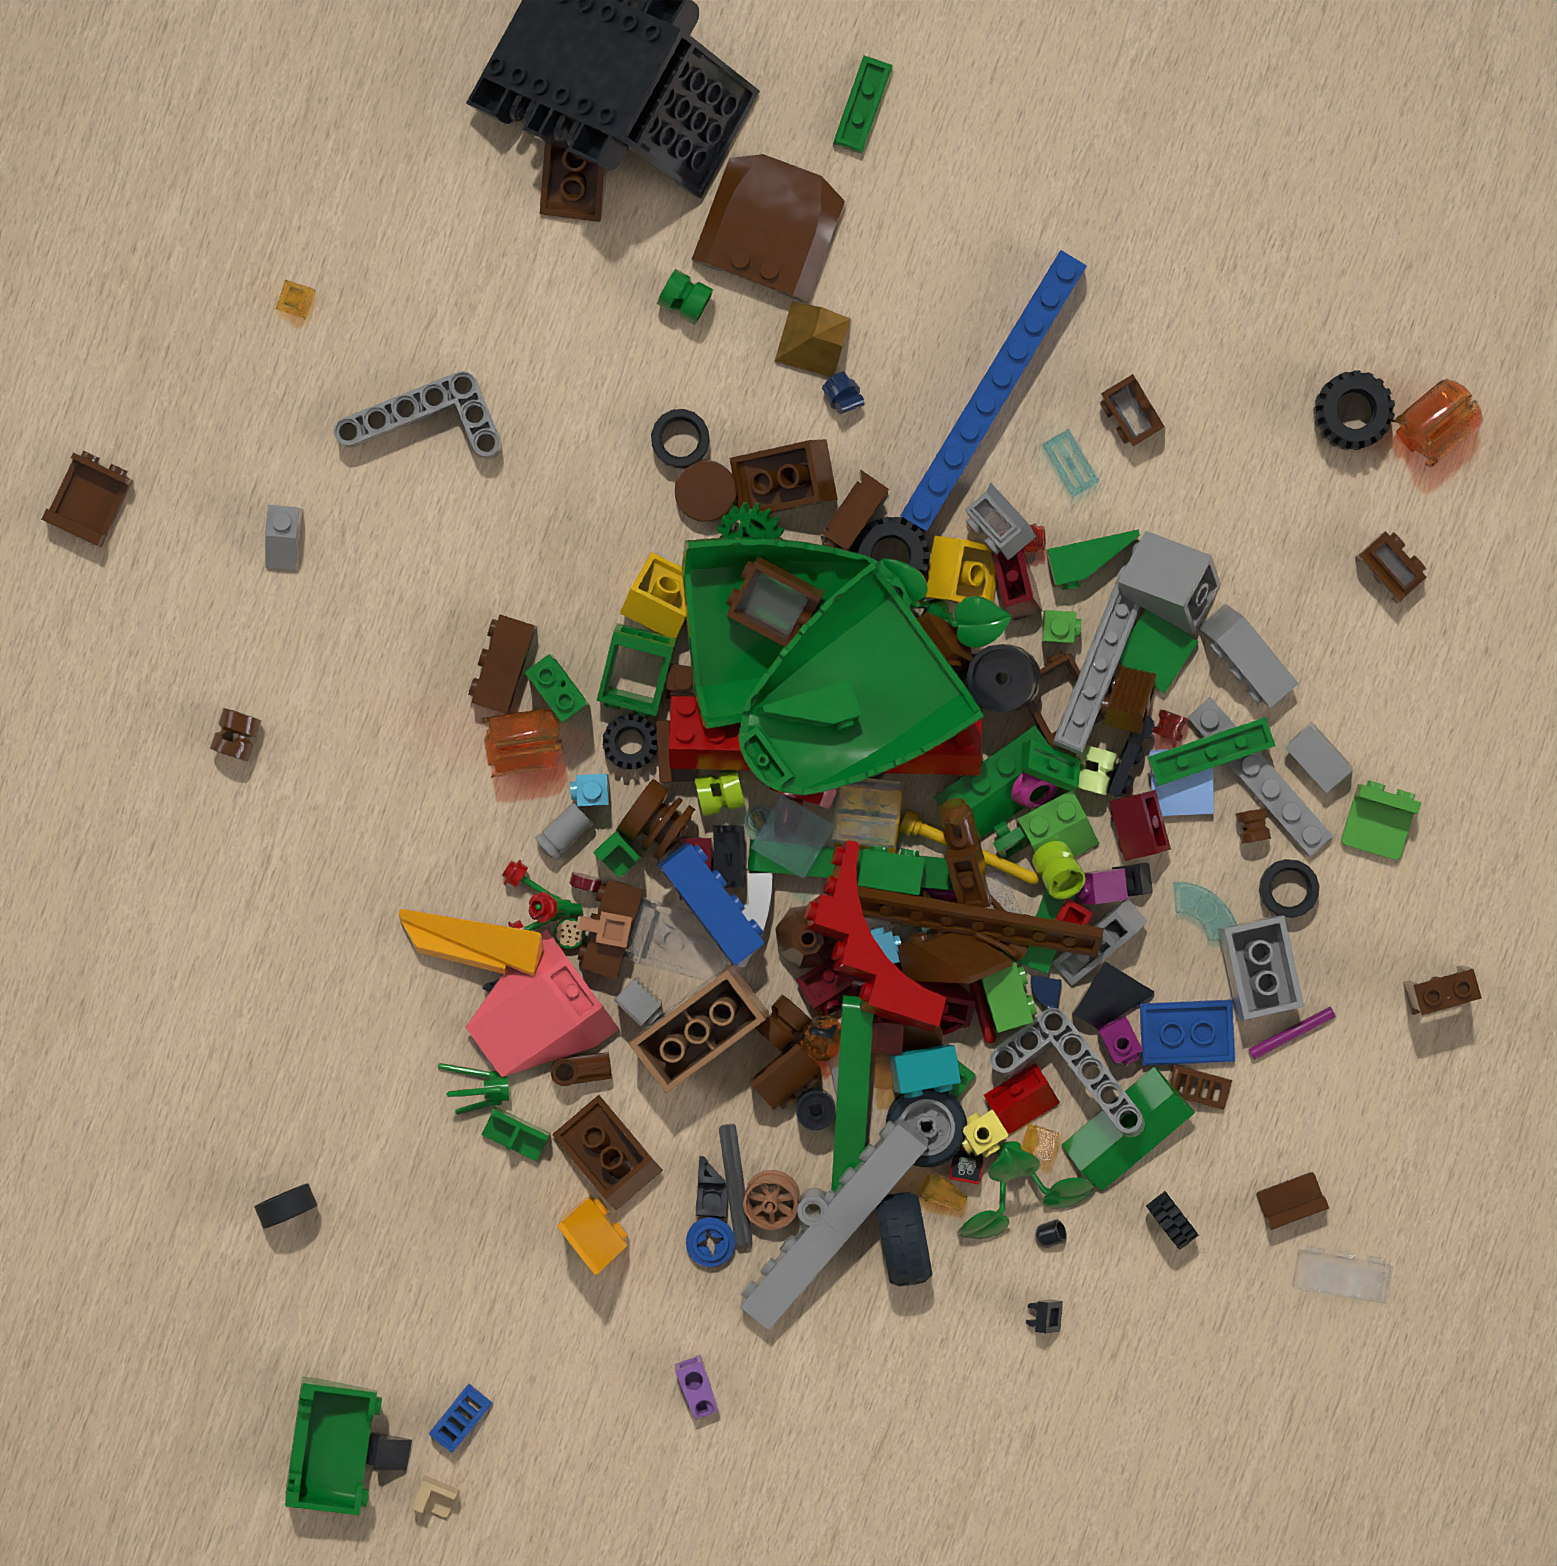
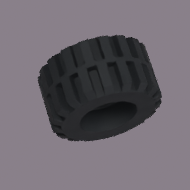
(1380, 404)
(895, 528)

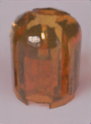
(1439, 420)
(523, 742)

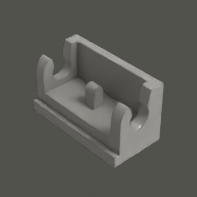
(1319, 757)

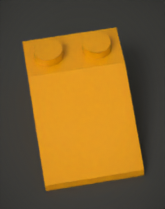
(593, 1233)

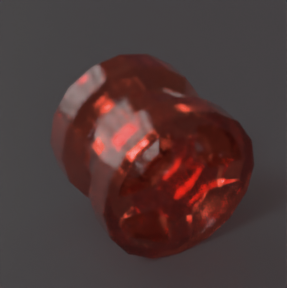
(1170, 725)

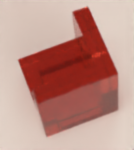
(887, 1037)

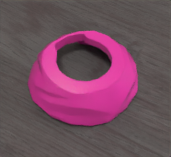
(1024, 787)

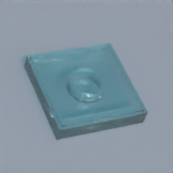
(792, 836)

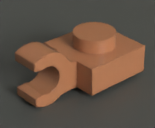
(610, 929)

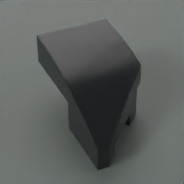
(711, 1192)

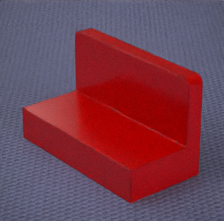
(1022, 1098)

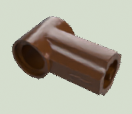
(585, 1068)

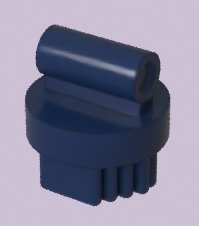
(843, 393)

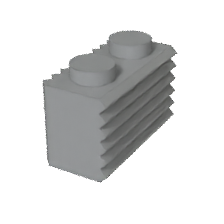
(639, 1002)

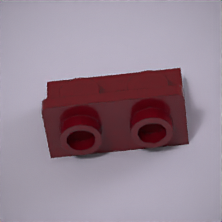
(825, 988)

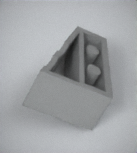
(1248, 656)

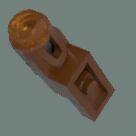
(964, 854)

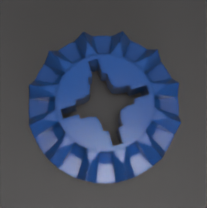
(723, 1248)

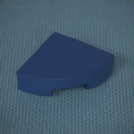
(1046, 990)

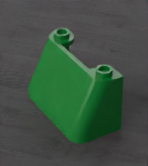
(330, 1446)

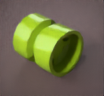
(731, 790)
(1058, 870)

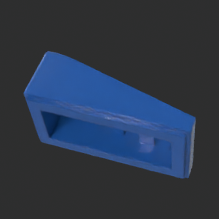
(445, 1440)

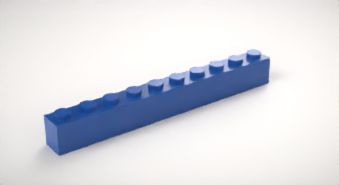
(993, 391)

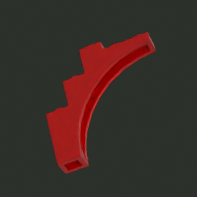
(840, 916)

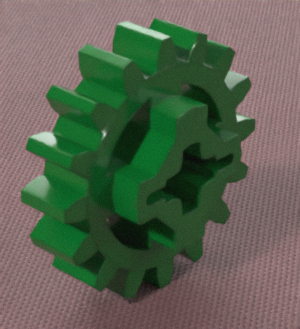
(753, 521)

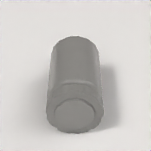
(564, 831)

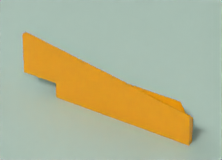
(473, 942)

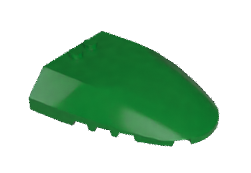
(726, 654)
(899, 678)

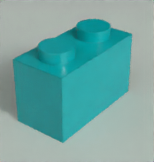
(925, 1069)

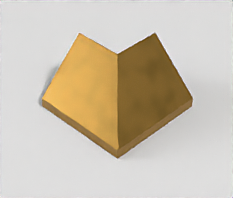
(812, 339)

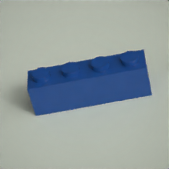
(711, 903)

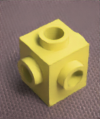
(994, 1133)

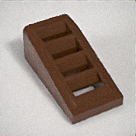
(1174, 1077)

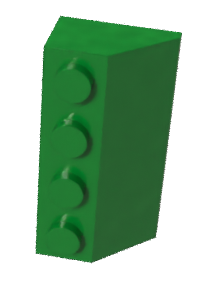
(992, 790)

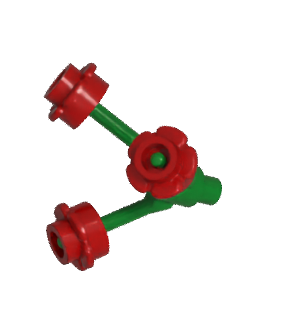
(542, 906)

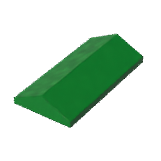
(1106, 1153)

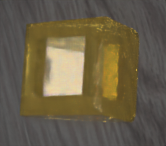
(1040, 1142)

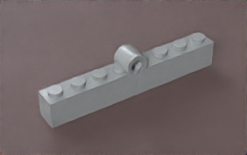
(835, 1221)

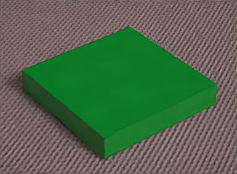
(1157, 648)

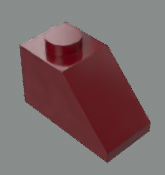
(1017, 585)

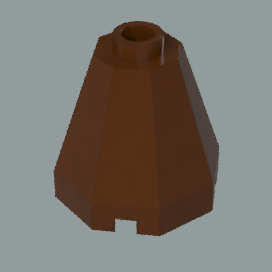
(790, 943)

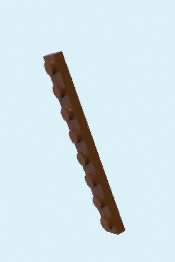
(972, 919)

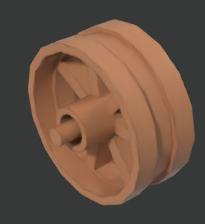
(771, 1199)

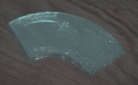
(1203, 906)

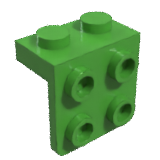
(1379, 820)

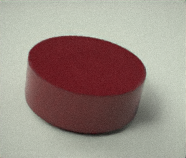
(585, 882)

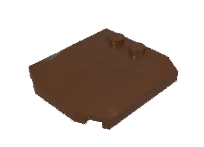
(770, 224)

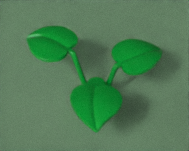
(976, 617)
(1013, 1164)

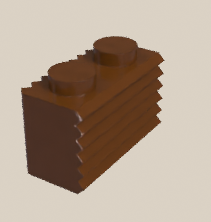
(1129, 699)

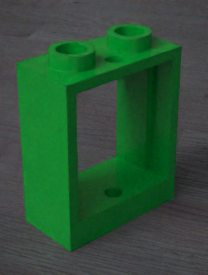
(641, 641)
(547, 678)

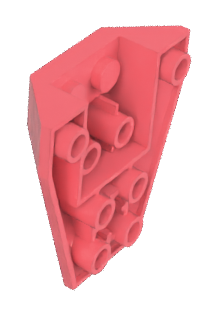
(539, 1016)

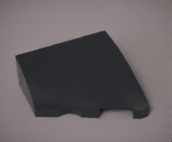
(1110, 996)

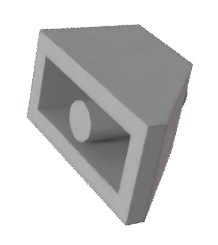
(282, 537)

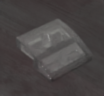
(867, 812)

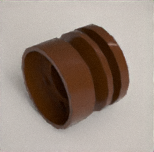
(656, 819)

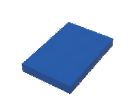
(1187, 1032)

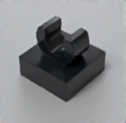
(1047, 1316)

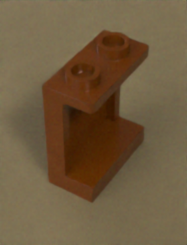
(88, 498)

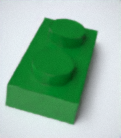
(1050, 765)

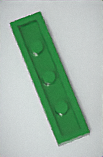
(1211, 751)

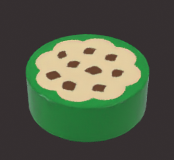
(567, 934)

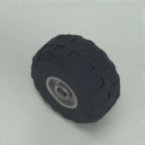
(904, 1239)

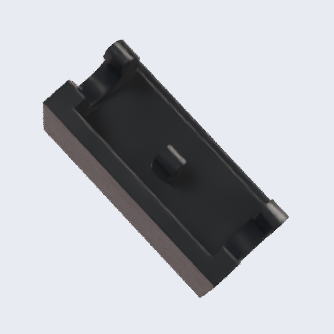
(729, 853)

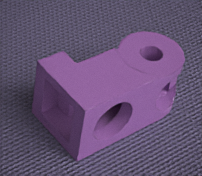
(696, 1387)

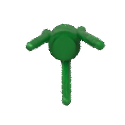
(494, 1090)

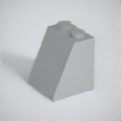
(1170, 580)

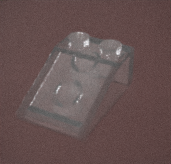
(673, 942)

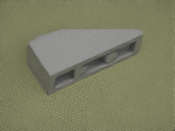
(1118, 926)

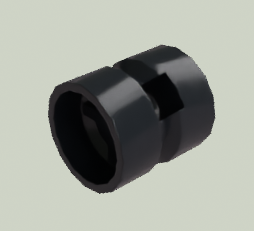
(815, 1109)

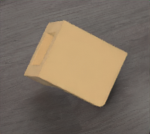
(434, 1497)

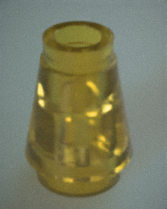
(941, 1192)

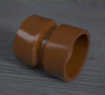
(238, 723)
(783, 1023)

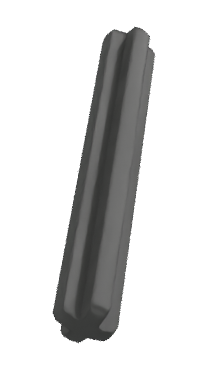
(735, 1183)

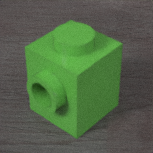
(1060, 627)

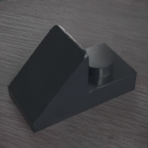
(388, 1452)

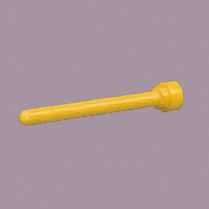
(914, 825)

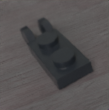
(1130, 755)

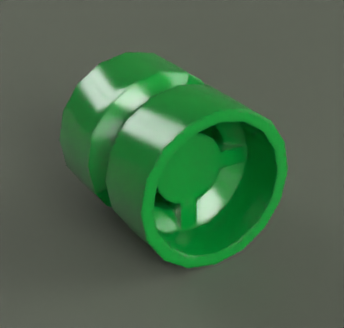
(685, 296)

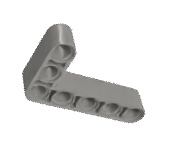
(424, 410)
(1078, 1063)

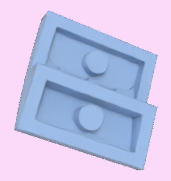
(1186, 795)

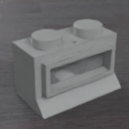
(1000, 523)

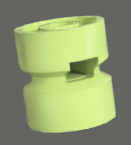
(1095, 781)

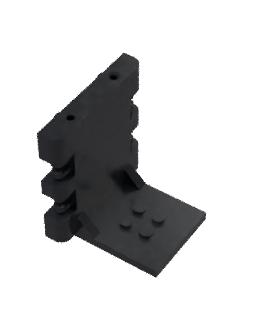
(617, 82)

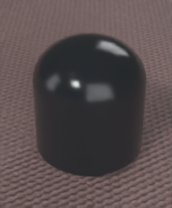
(1051, 1234)

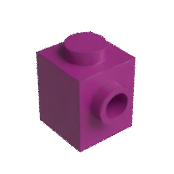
(1104, 886)
(1120, 1041)

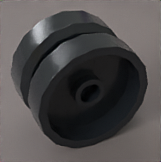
(985, 678)

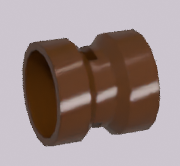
(1253, 825)

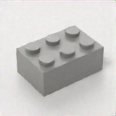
(1261, 967)

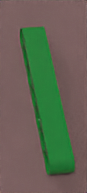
(934, 872)
(852, 1087)

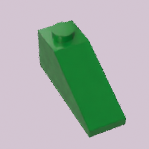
(1081, 559)
(819, 707)

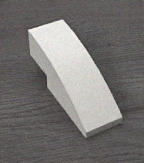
(759, 901)

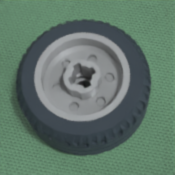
(947, 1123)

